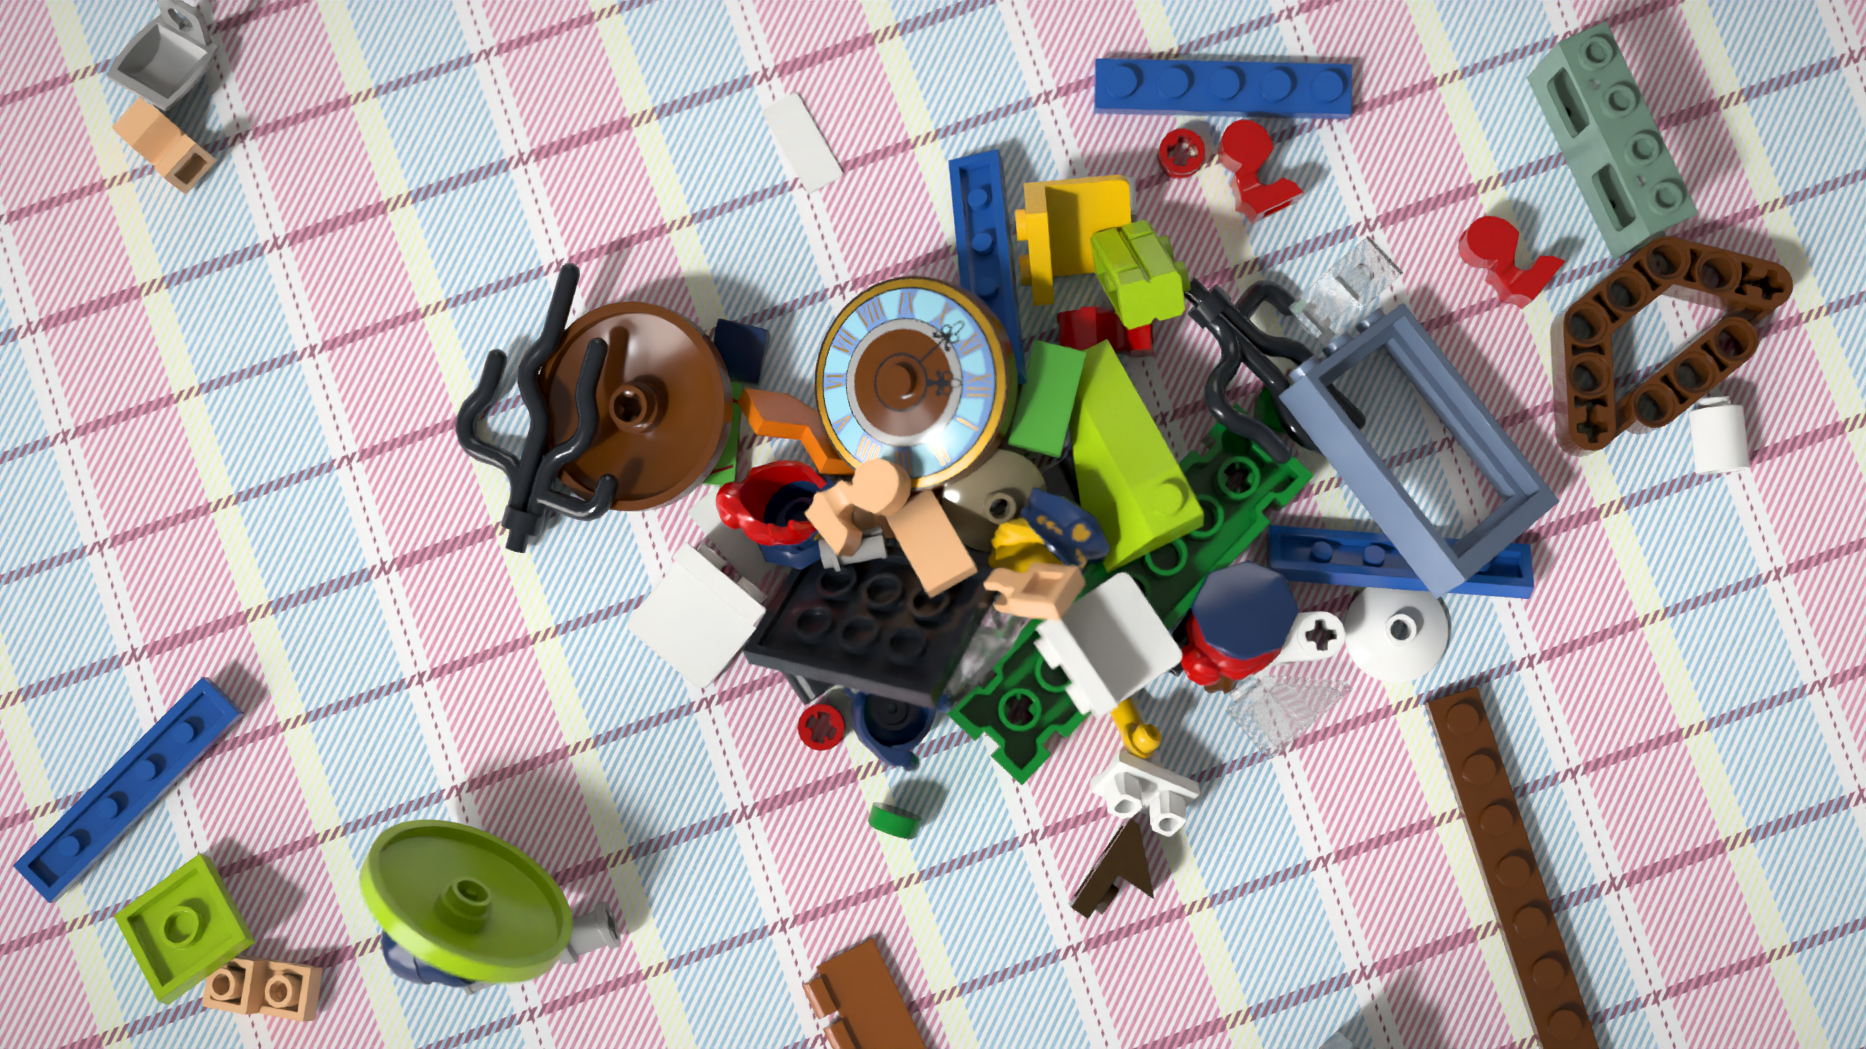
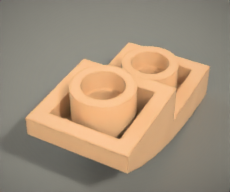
(931, 543)
(265, 987)

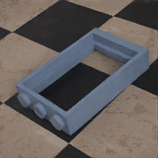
(1373, 483)

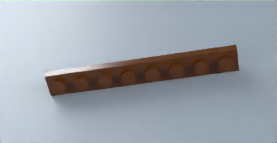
(1510, 871)

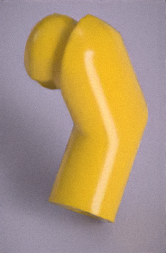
(1136, 736)

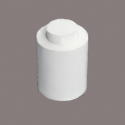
(1718, 436)

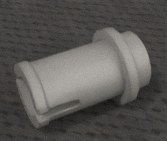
(871, 547)

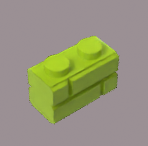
(1139, 273)

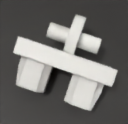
(1147, 788)

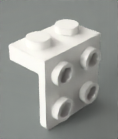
(698, 615)
(1108, 645)

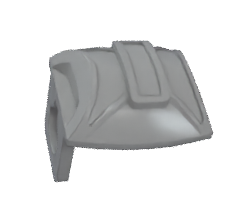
(165, 56)

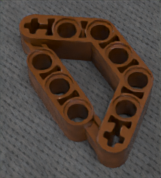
(1701, 354)

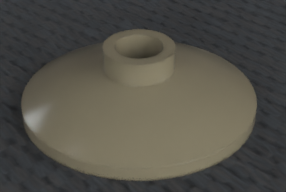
(968, 501)

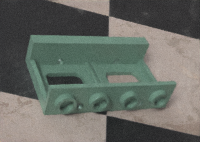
(1610, 141)

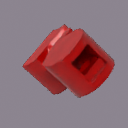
(1244, 151)
(1492, 245)
(1091, 325)

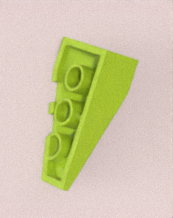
(1125, 464)

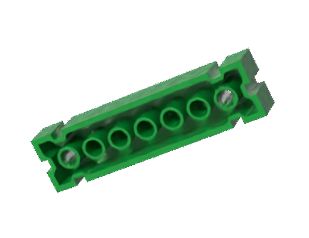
(1166, 578)

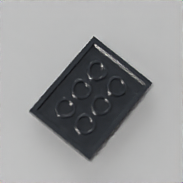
(871, 628)

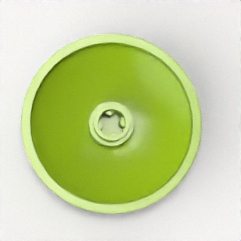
(466, 901)

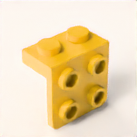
(1061, 222)

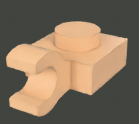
(1039, 593)

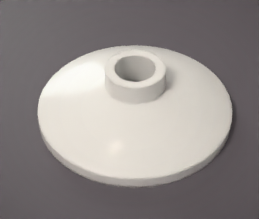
(1370, 636)

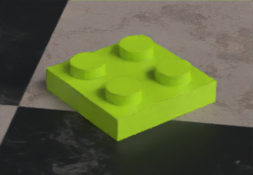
(184, 929)

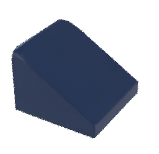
(742, 349)

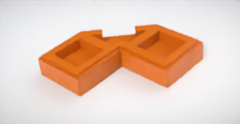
(789, 418)

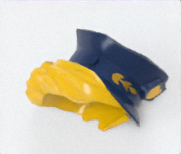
(1049, 533)

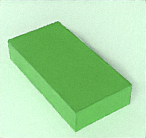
(1047, 398)

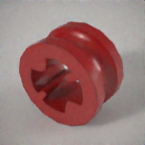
(1169, 143)
(807, 733)

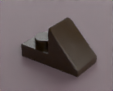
(1121, 857)

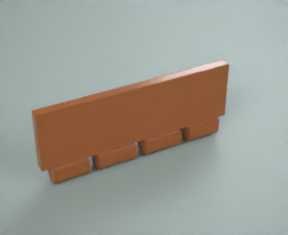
(866, 1000)

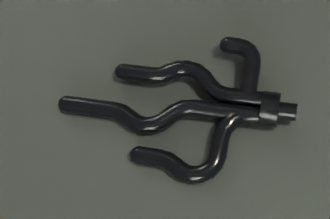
(1246, 343)
(531, 476)

